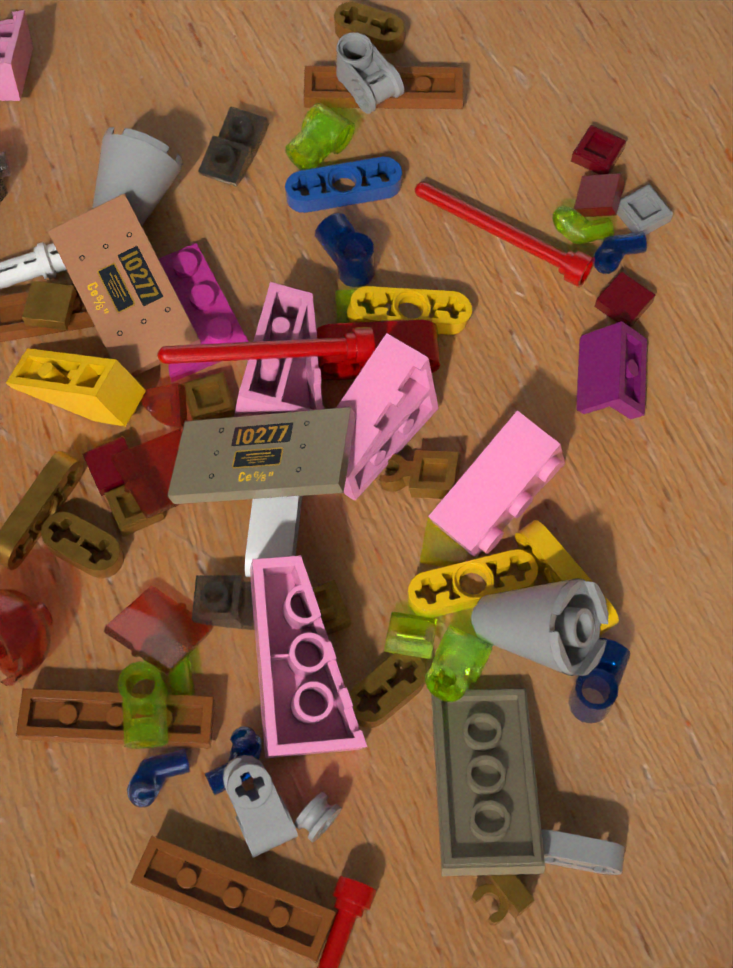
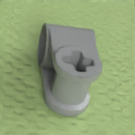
(366, 72)
(260, 810)

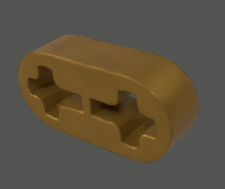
(372, 23)
(77, 553)
(394, 697)

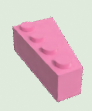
(298, 674)

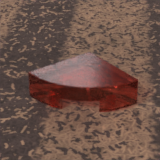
(167, 404)

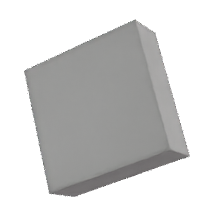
(644, 211)

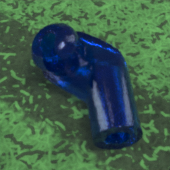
(615, 247)
(244, 743)
(152, 774)

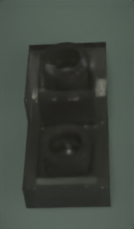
(235, 147)
(223, 601)

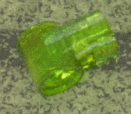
(320, 134)
(456, 664)
(144, 731)

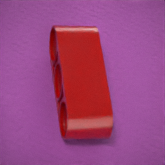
(415, 333)

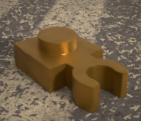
(428, 475)

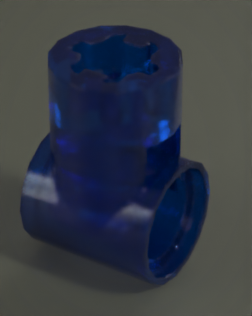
(343, 245)
(605, 679)

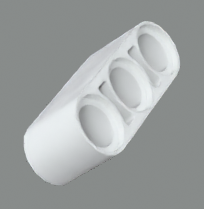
(272, 528)

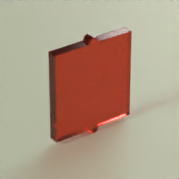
(149, 471)
(158, 630)

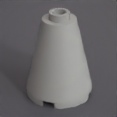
(137, 167)
(547, 624)

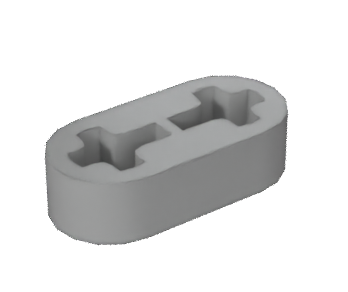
(582, 853)

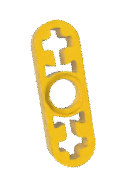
(421, 298)
(555, 562)
(482, 566)

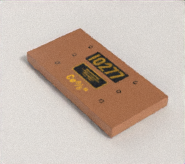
(122, 284)

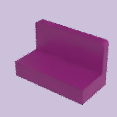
(612, 371)

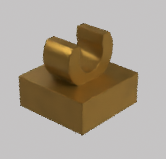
(332, 608)
(508, 892)

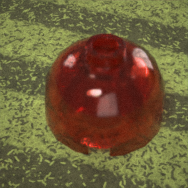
(23, 635)

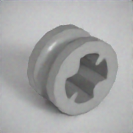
(317, 816)

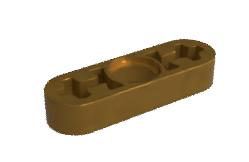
(41, 500)

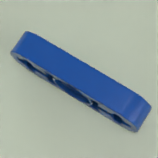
(334, 198)

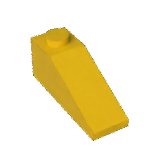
(80, 384)

